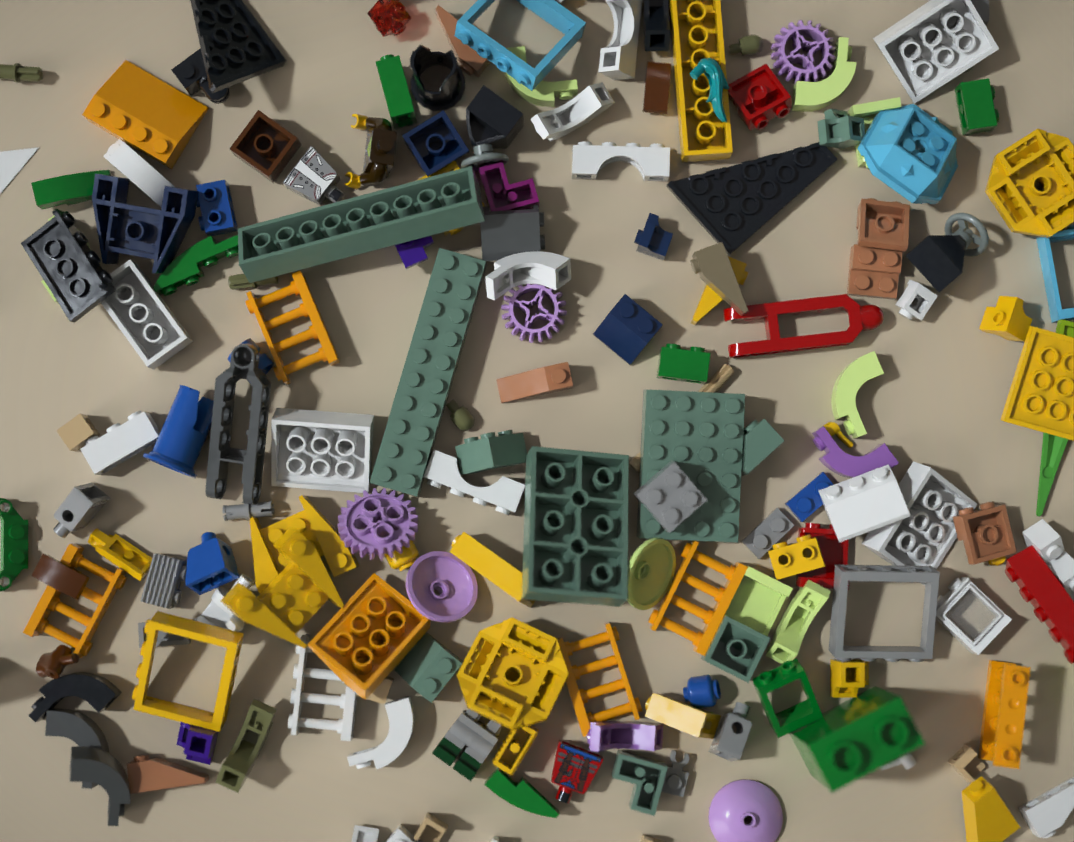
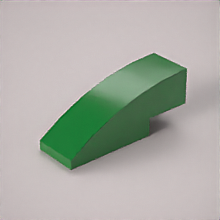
(65, 189)
(521, 794)

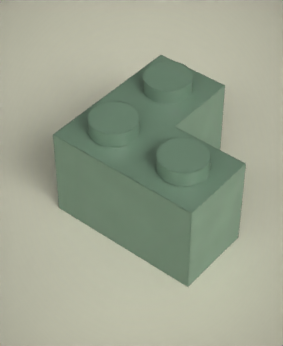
(491, 452)
(646, 776)

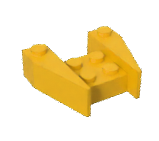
(314, 527)
(291, 596)

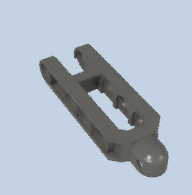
(242, 366)

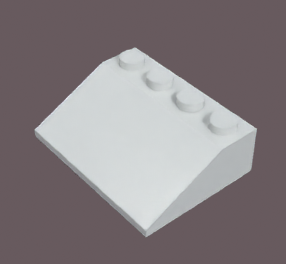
(935, 45)
(321, 450)
(930, 529)

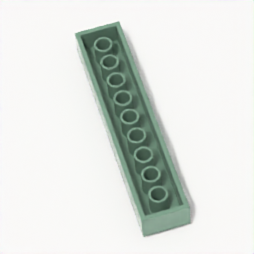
(360, 224)
(428, 372)

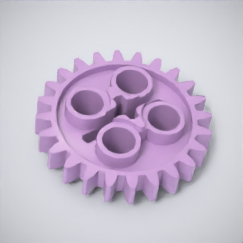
(377, 524)

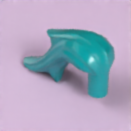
(716, 81)

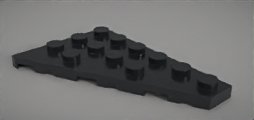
(232, 43)
(745, 196)

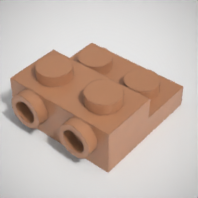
(883, 224)
(874, 272)
(985, 532)

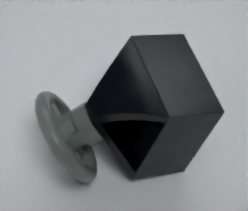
(490, 126)
(942, 256)

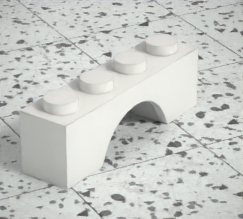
(620, 56)
(650, 161)
(444, 471)

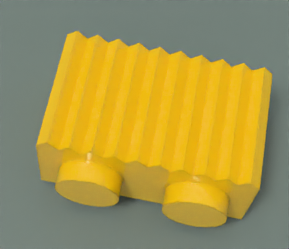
(514, 748)

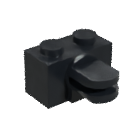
(193, 77)

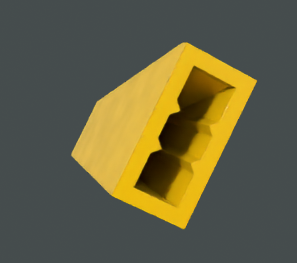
(490, 566)

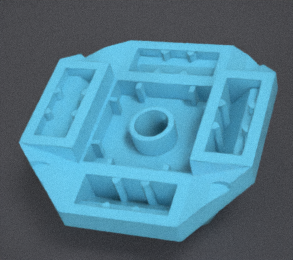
(910, 153)

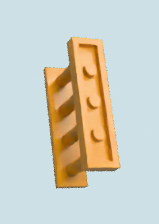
(316, 330)
(50, 602)
(711, 617)
(580, 696)
(1004, 714)

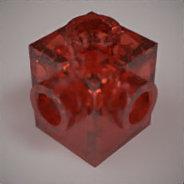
(389, 17)

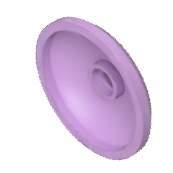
(450, 578)
(740, 800)

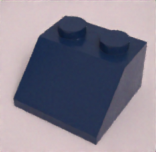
(435, 143)
(627, 329)

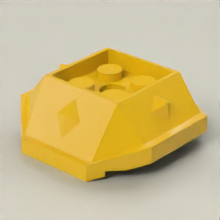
(1011, 186)
(519, 649)

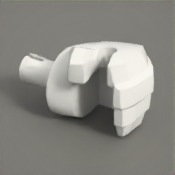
(218, 614)

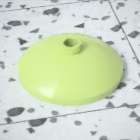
(650, 573)

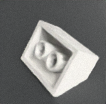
(864, 503)

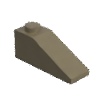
(718, 274)

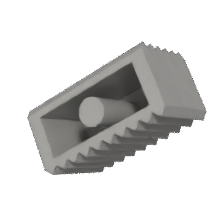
(164, 581)

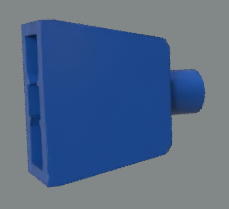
(210, 564)

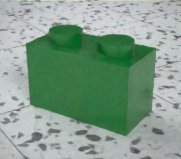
(976, 106)
(683, 364)

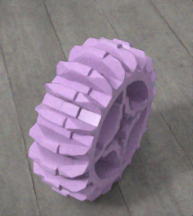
(796, 34)
(544, 315)

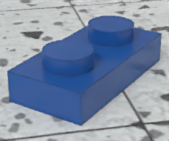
(808, 498)

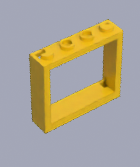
(196, 631)

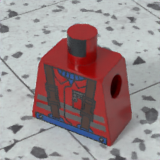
(573, 770)

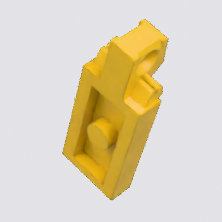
(121, 553)

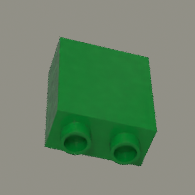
(857, 738)

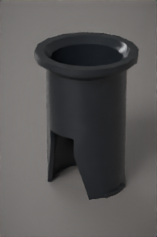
(450, 90)

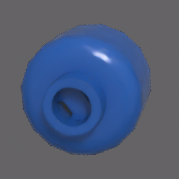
(702, 691)

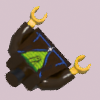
(378, 151)

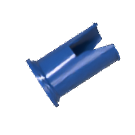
(183, 432)

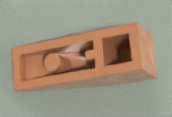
(469, 59)
(535, 382)
(156, 774)

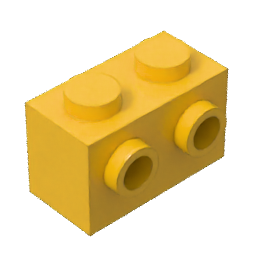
(796, 558)

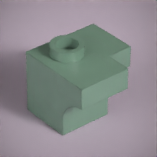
(840, 129)

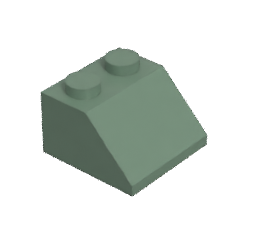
(758, 442)
(736, 649)
(428, 667)

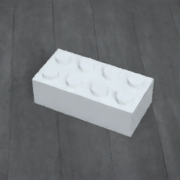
(144, 316)

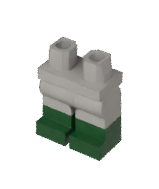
(473, 734)

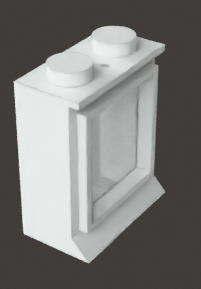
(970, 615)

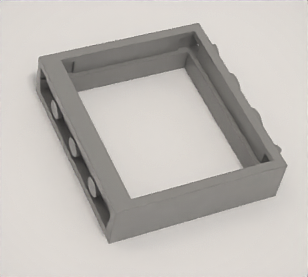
(883, 573)

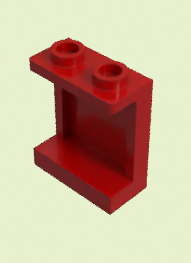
(832, 553)

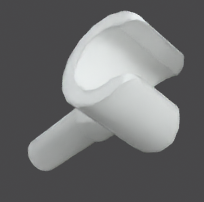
(906, 760)

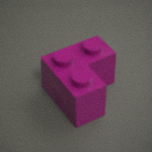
(504, 196)

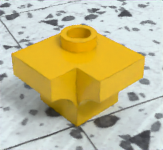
(1007, 319)
(848, 677)

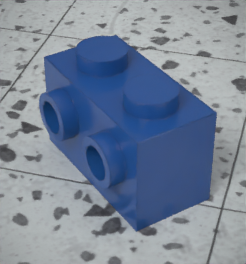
(216, 208)

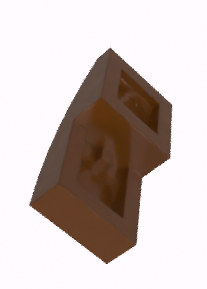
(657, 87)
(60, 577)

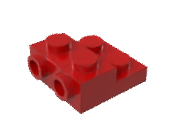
(759, 97)

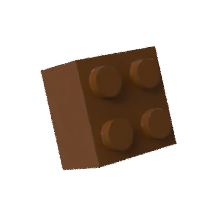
(265, 146)

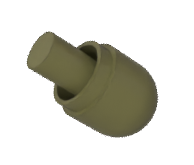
(747, 45)
(460, 416)

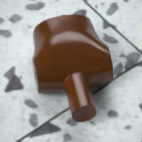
(54, 663)

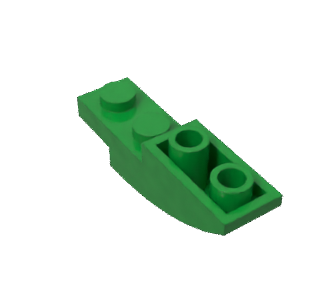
(187, 266)

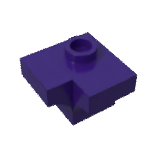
(413, 251)
(197, 742)

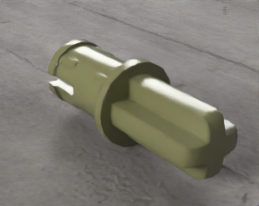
(17, 73)
(240, 281)

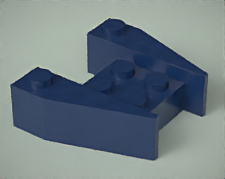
(137, 228)

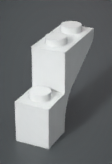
(1051, 549)

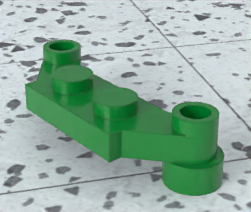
(13, 544)

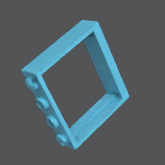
(504, 59)
(1049, 274)

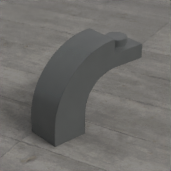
(77, 728)
(100, 767)

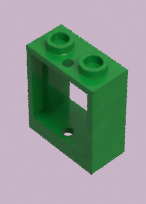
(396, 91)
(795, 716)

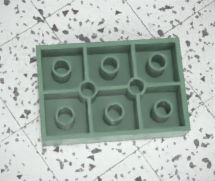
(706, 442)
(575, 527)

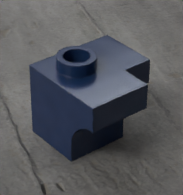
(653, 239)

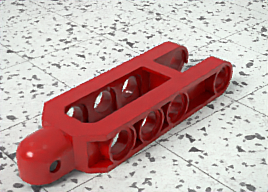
(860, 319)

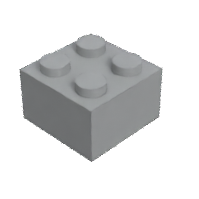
(670, 496)

